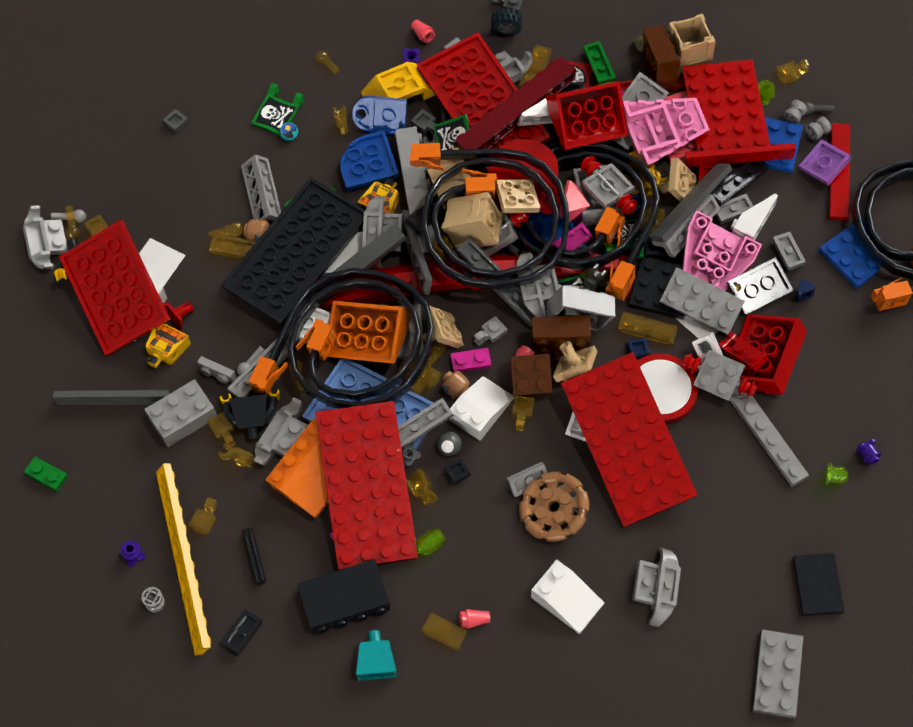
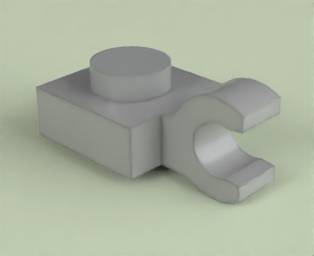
(490, 330)

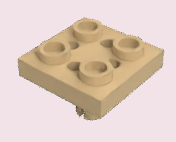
(680, 180)
(517, 200)
(445, 328)
(574, 362)

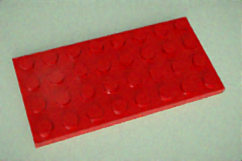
(473, 83)
(629, 439)
(366, 484)

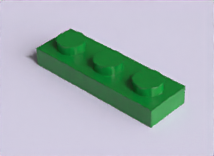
(599, 63)

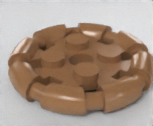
(552, 495)

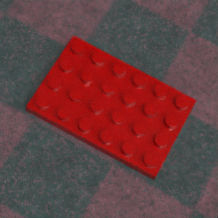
(729, 104)
(114, 288)

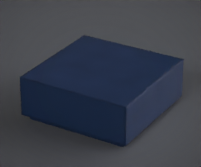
(639, 347)

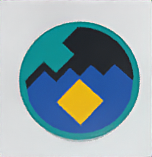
(288, 131)

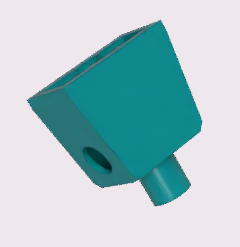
(375, 658)

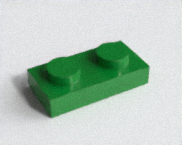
(46, 474)

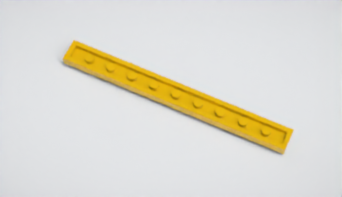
(184, 565)

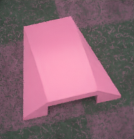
(663, 126)

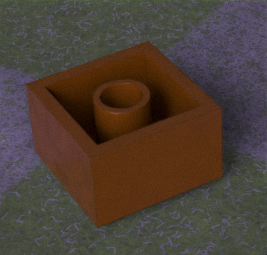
(531, 374)

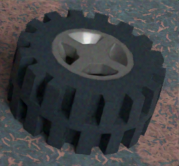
(506, 22)

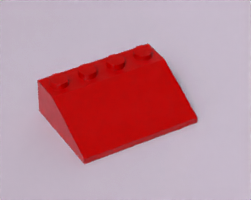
(588, 114)
(781, 342)

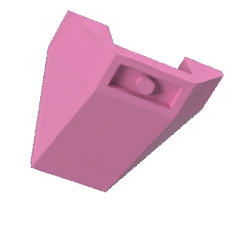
(715, 252)

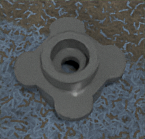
(409, 461)

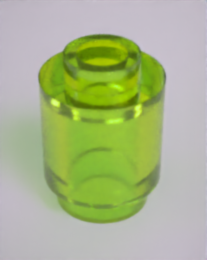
(430, 542)

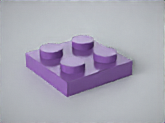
(825, 162)

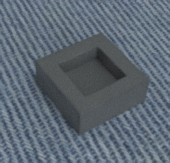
(175, 121)

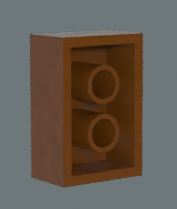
(661, 56)
(553, 331)

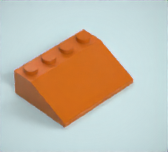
(368, 331)
(301, 473)

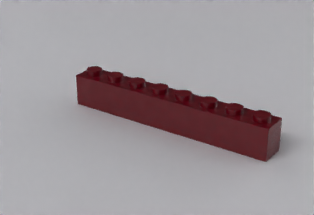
(506, 114)

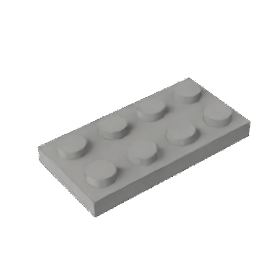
(640, 89)
(701, 301)
(778, 674)

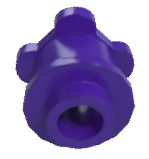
(411, 55)
(869, 452)
(135, 555)

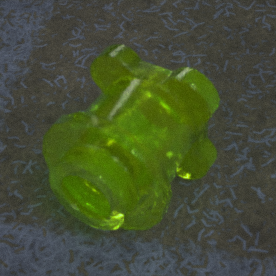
(766, 91)
(836, 474)

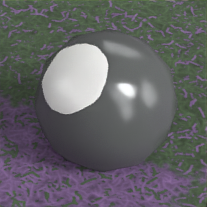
(449, 444)

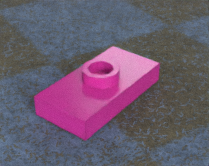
(576, 237)

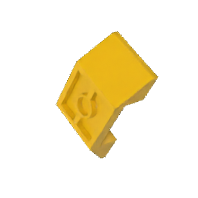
(399, 82)

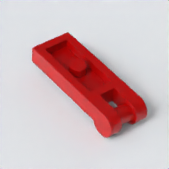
(743, 352)

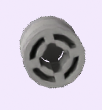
(795, 111)
(817, 129)
(156, 603)

